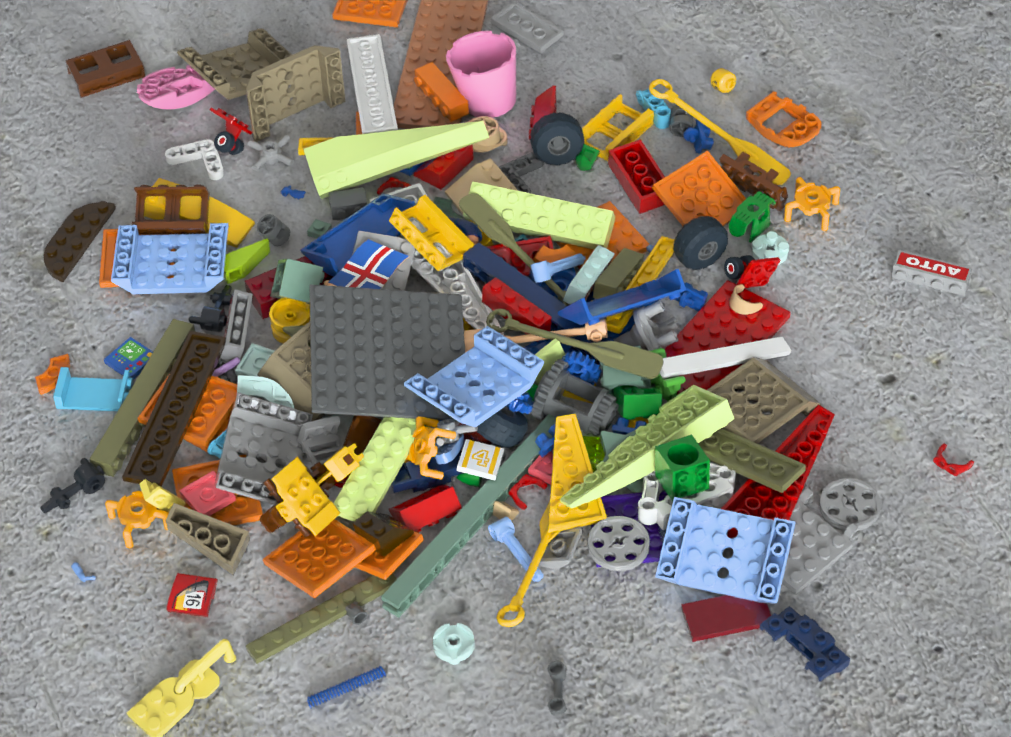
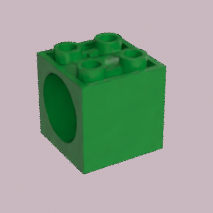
(682, 467)

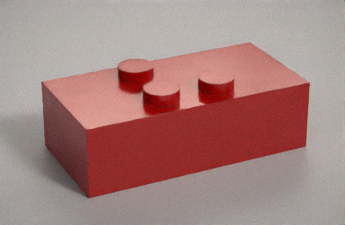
(636, 174)

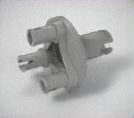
(646, 332)

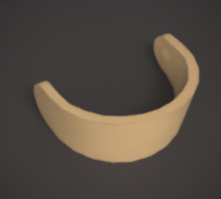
(742, 306)

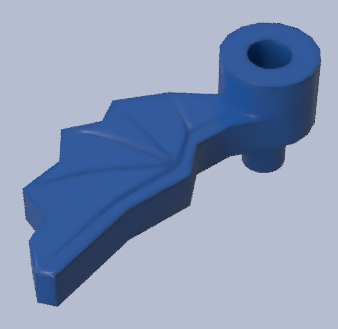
(294, 193)

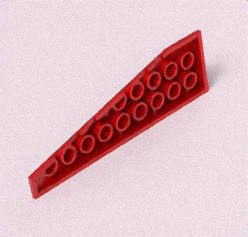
(801, 446)

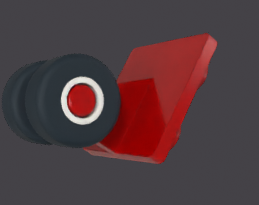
(228, 140)
(750, 271)

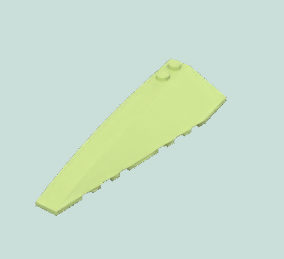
(366, 157)
(688, 413)

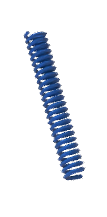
(345, 684)

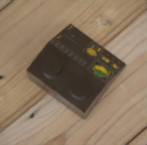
(382, 531)

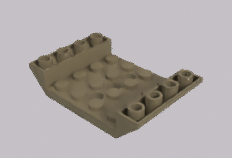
(232, 67)
(313, 78)
(292, 370)
(773, 394)

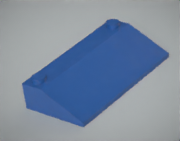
(336, 246)
(665, 287)

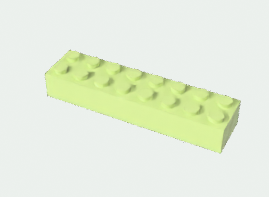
(548, 216)

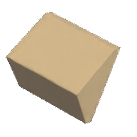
(503, 509)

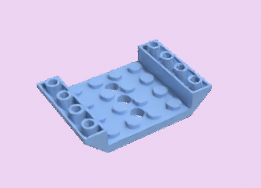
(144, 260)
(492, 365)
(695, 548)

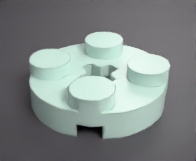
(773, 241)
(453, 653)

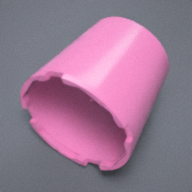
(485, 72)

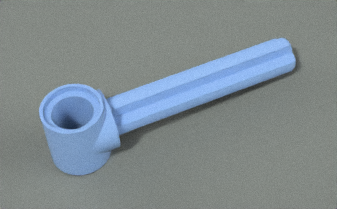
(544, 270)
(504, 532)

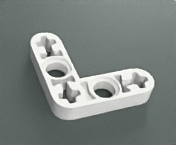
(205, 154)

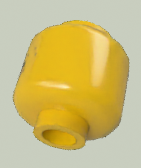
(723, 80)

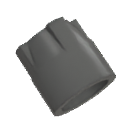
(356, 613)

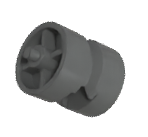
(680, 121)
(273, 229)

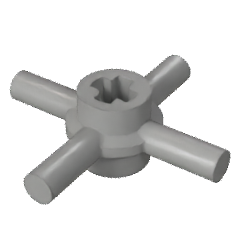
(270, 152)
(451, 424)

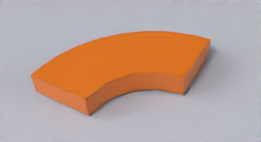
(553, 255)
(48, 380)

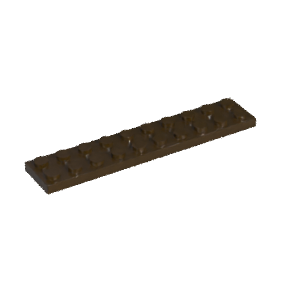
(174, 409)

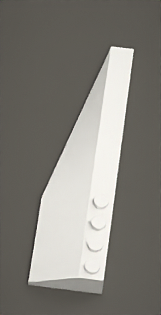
(452, 279)

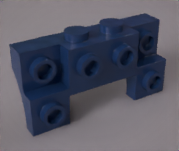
(411, 477)
(808, 640)

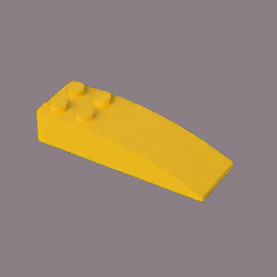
(191, 209)

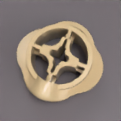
(496, 138)

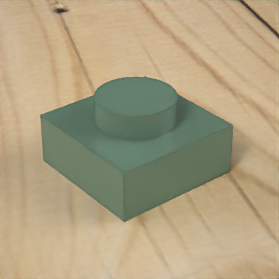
(318, 228)

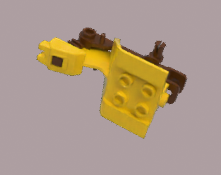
(302, 492)

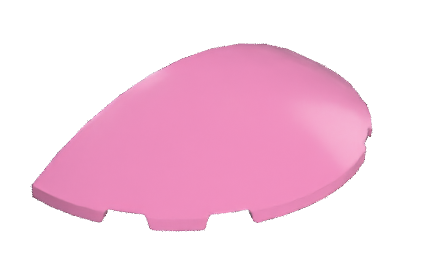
(173, 88)

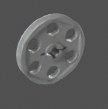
(853, 497)
(618, 551)

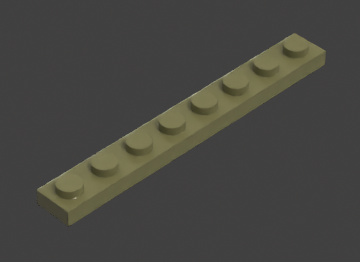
(317, 617)

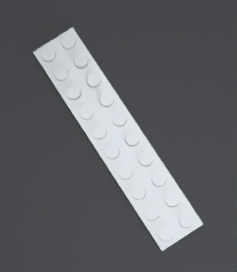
(371, 84)

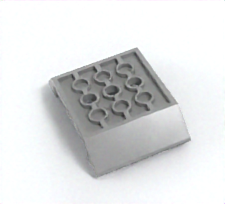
(263, 432)

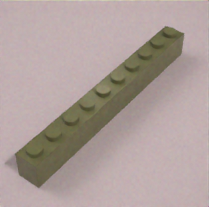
(125, 426)

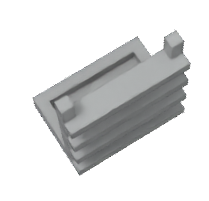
(319, 435)

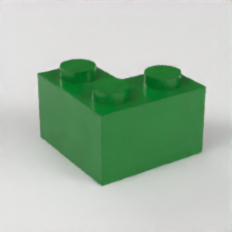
(637, 401)

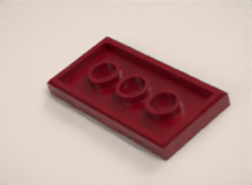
(723, 616)

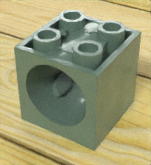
(294, 278)
(614, 377)

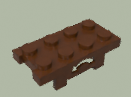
(751, 183)
(360, 432)

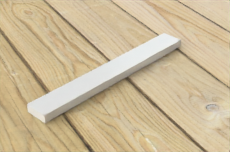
(724, 357)

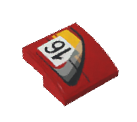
(192, 595)

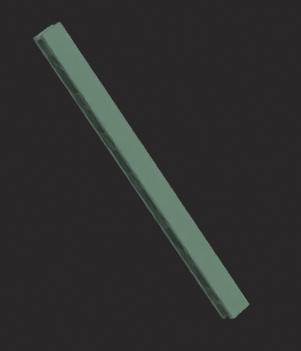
(463, 525)

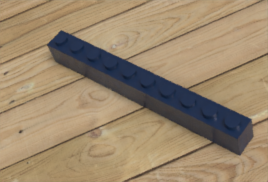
(487, 266)

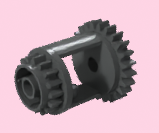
(552, 388)

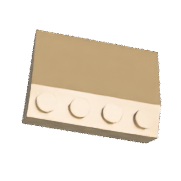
(484, 172)

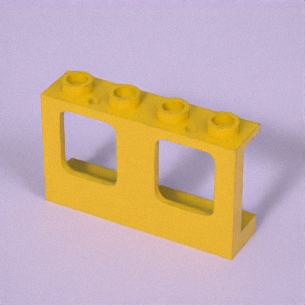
(620, 137)
(439, 230)

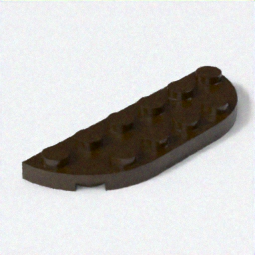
(75, 237)

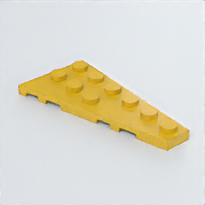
(568, 469)

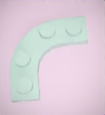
(264, 389)

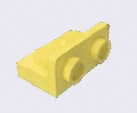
(159, 496)

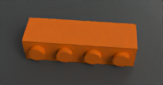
(441, 92)

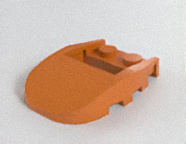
(797, 133)

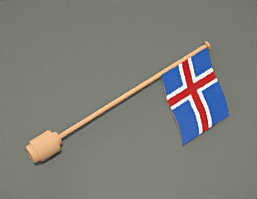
(368, 267)

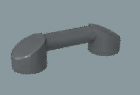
(558, 674)

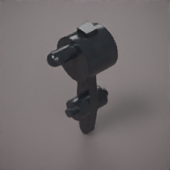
(214, 317)
(87, 478)

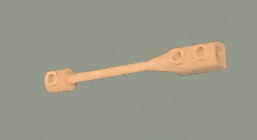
(594, 333)

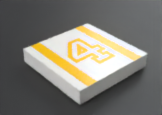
(480, 459)

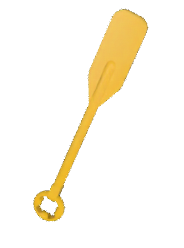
(757, 155)
(517, 600)

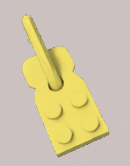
(163, 708)

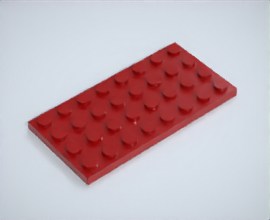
(721, 327)

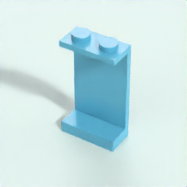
(91, 392)

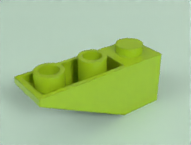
(244, 260)

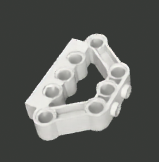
(719, 492)

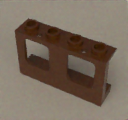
(108, 73)
(171, 223)

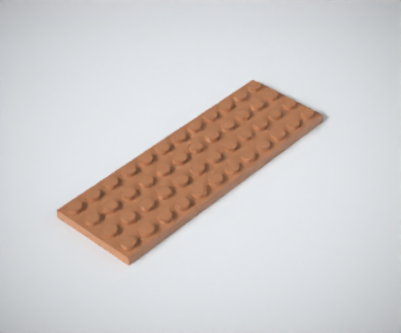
(434, 32)

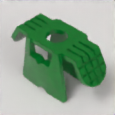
(745, 215)

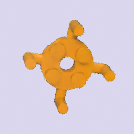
(811, 206)
(424, 445)
(134, 519)

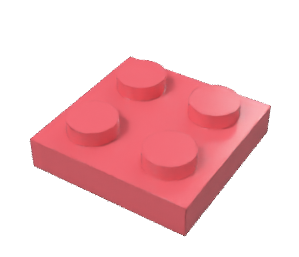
(205, 497)

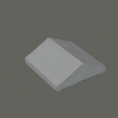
(561, 549)

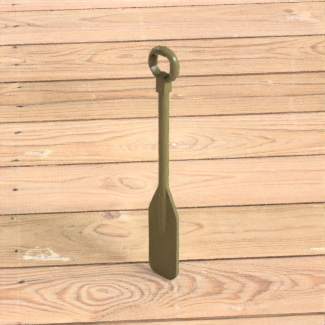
(498, 230)
(609, 353)

